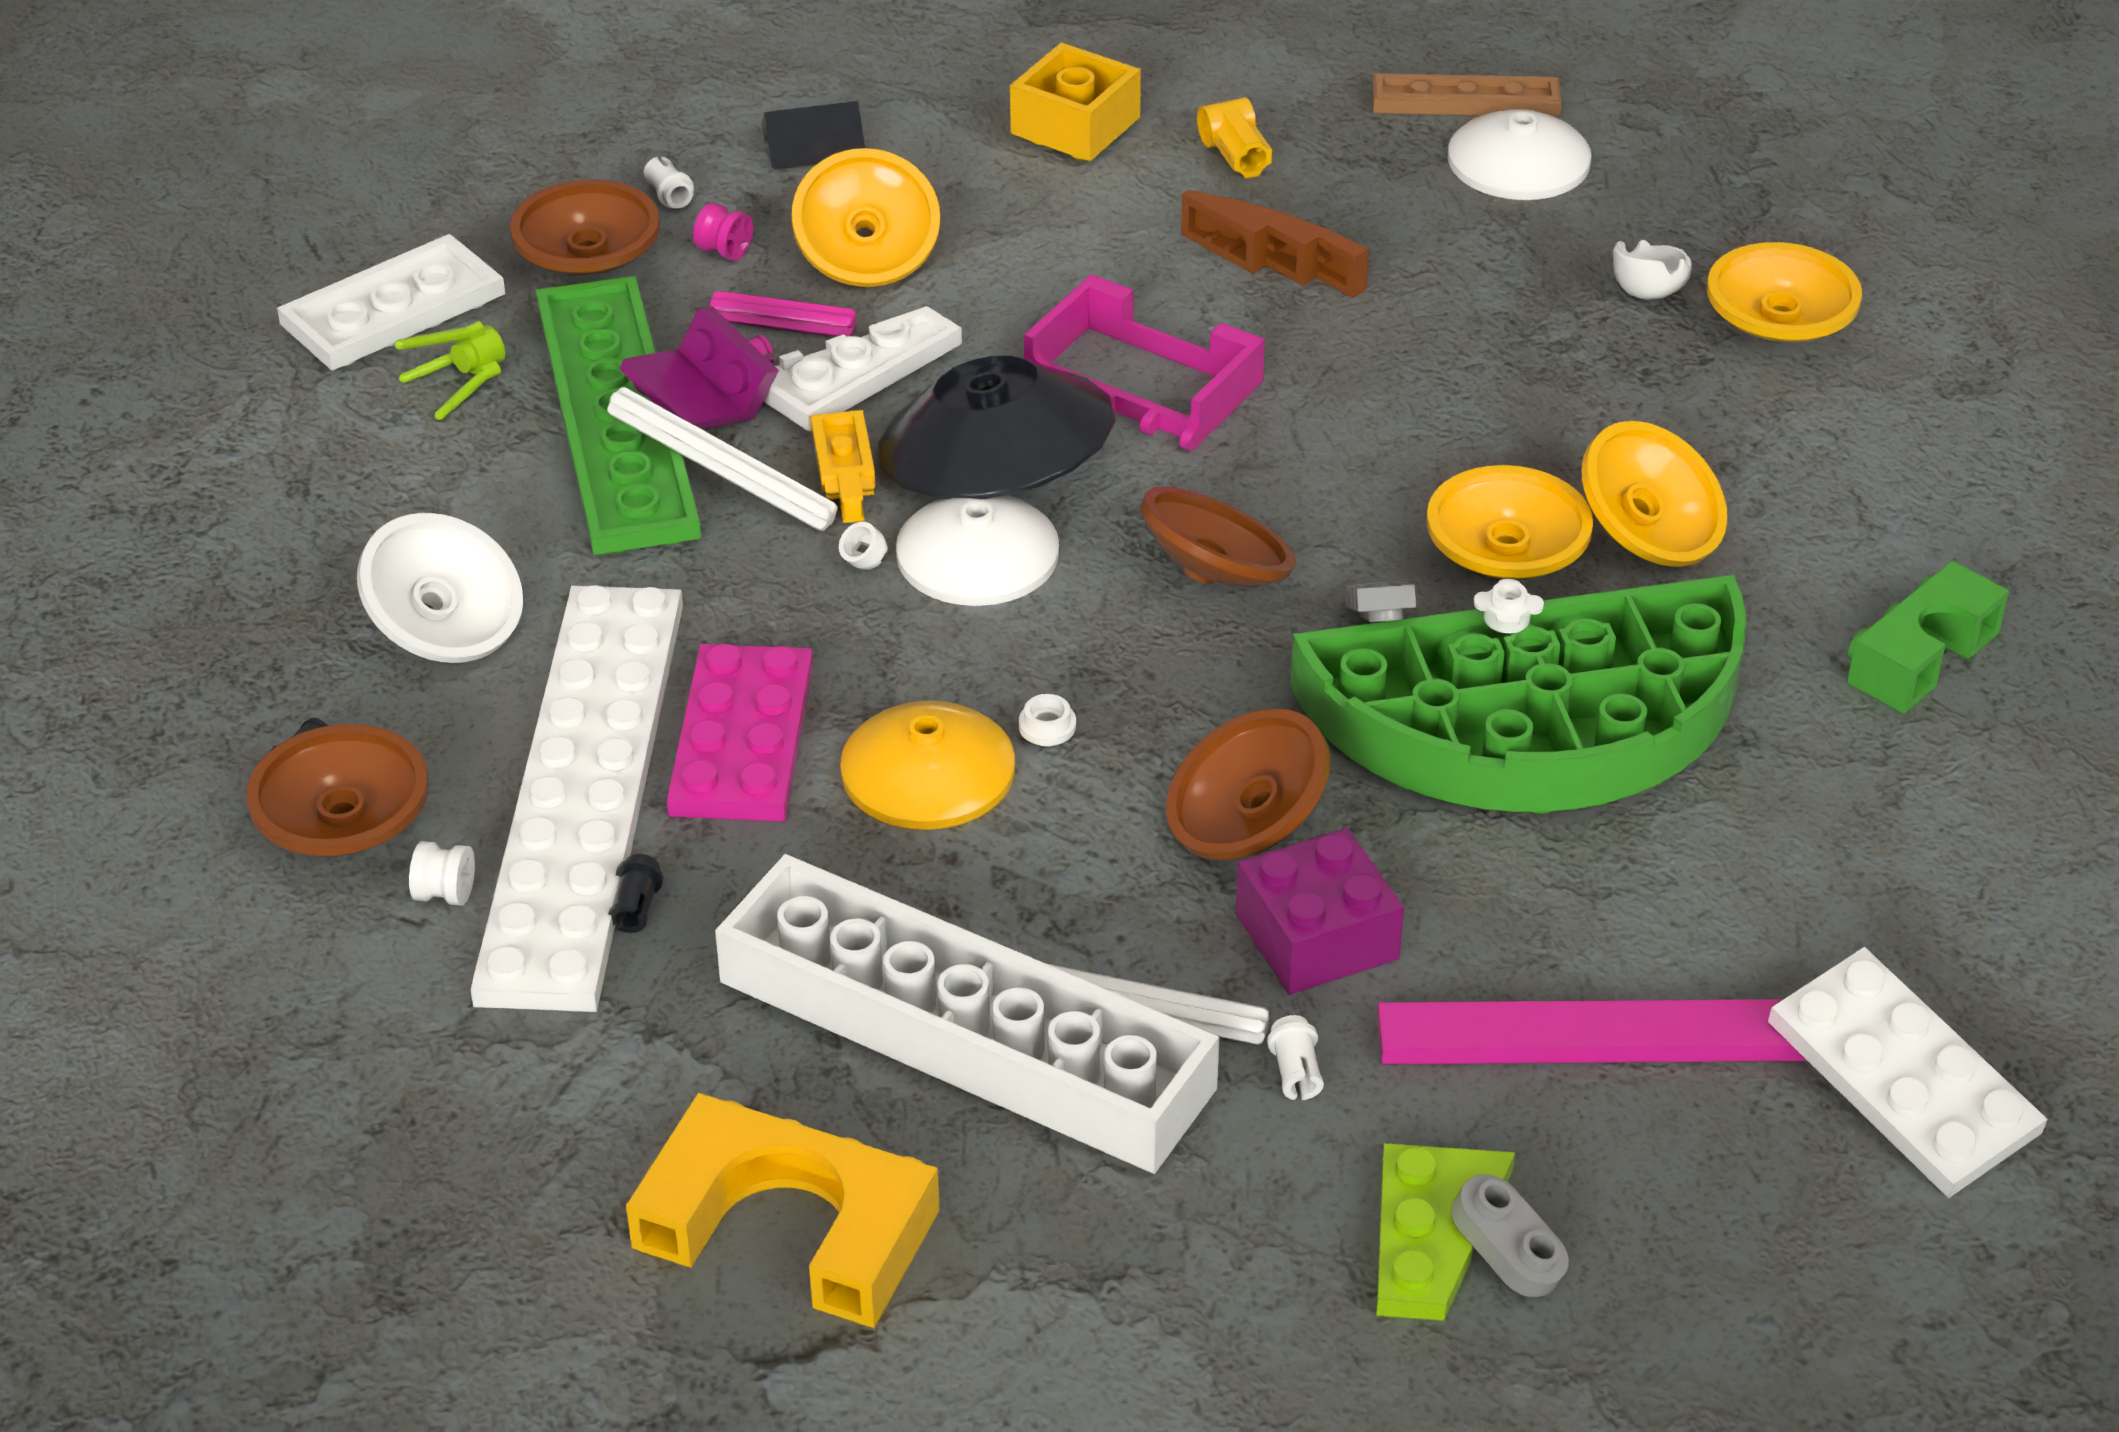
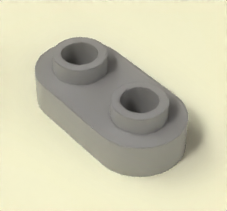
(1508, 1233)

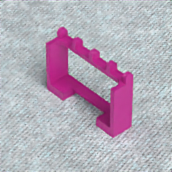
(1107, 308)

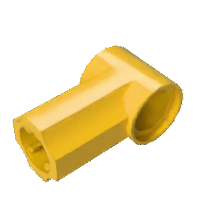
(1234, 132)

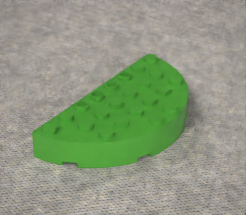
(1538, 720)

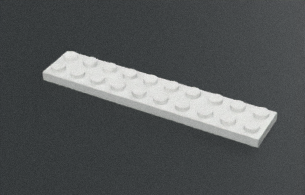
(578, 802)

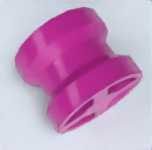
(723, 231)

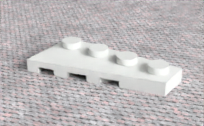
(859, 366)

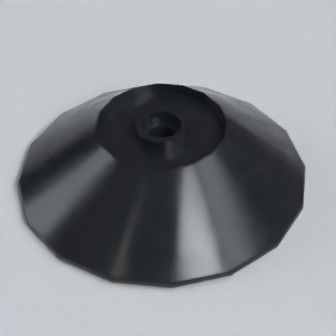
(995, 429)

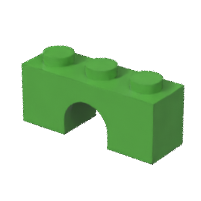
(1904, 650)

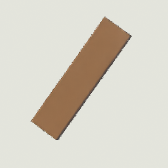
(1464, 94)

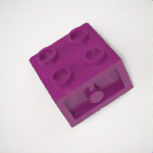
(710, 377)

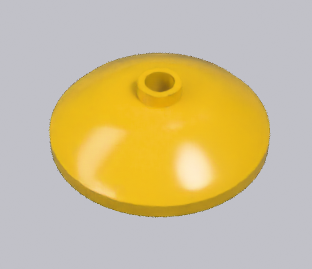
(872, 193)
(1784, 291)
(1654, 494)
(1509, 522)
(927, 765)

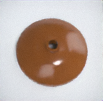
(585, 226)
(1215, 539)
(1248, 784)
(337, 790)

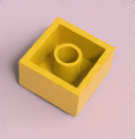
(1075, 101)

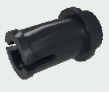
(638, 882)

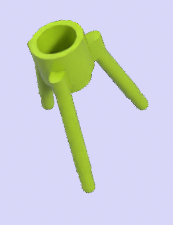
(476, 351)

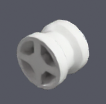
(441, 873)

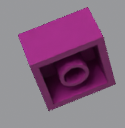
(1319, 910)

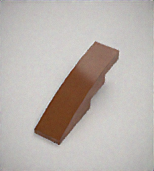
(1270, 238)

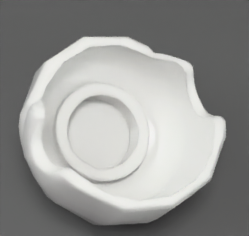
(1651, 270)

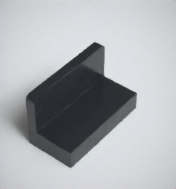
(811, 133)

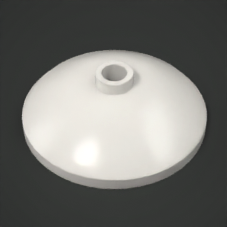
(1519, 155)
(977, 550)
(451, 569)

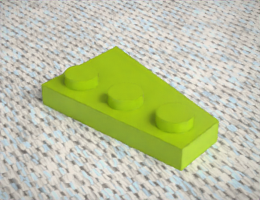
(1419, 1244)

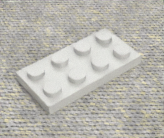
(390, 301)
(1907, 1071)

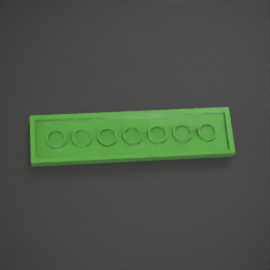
(628, 483)

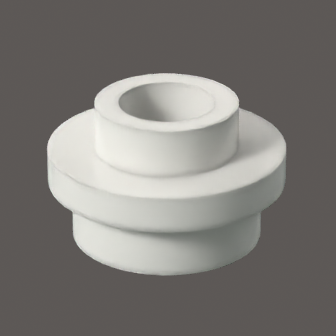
(1047, 720)

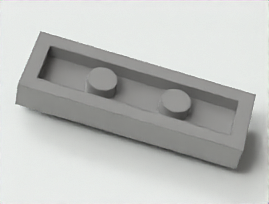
(1380, 600)

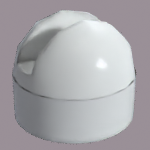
(870, 537)

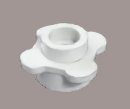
(1508, 606)

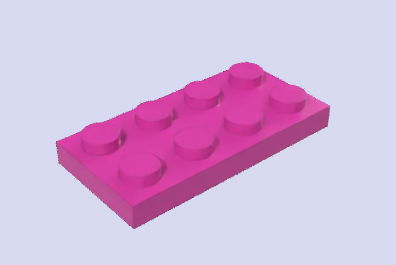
(741, 733)

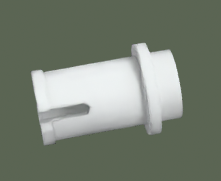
(672, 187)
(1293, 1043)

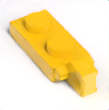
(844, 460)

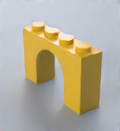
(733, 1151)

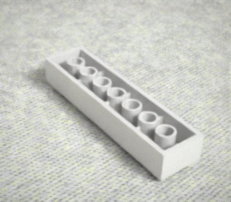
(970, 1012)

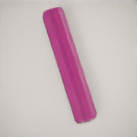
(785, 314)

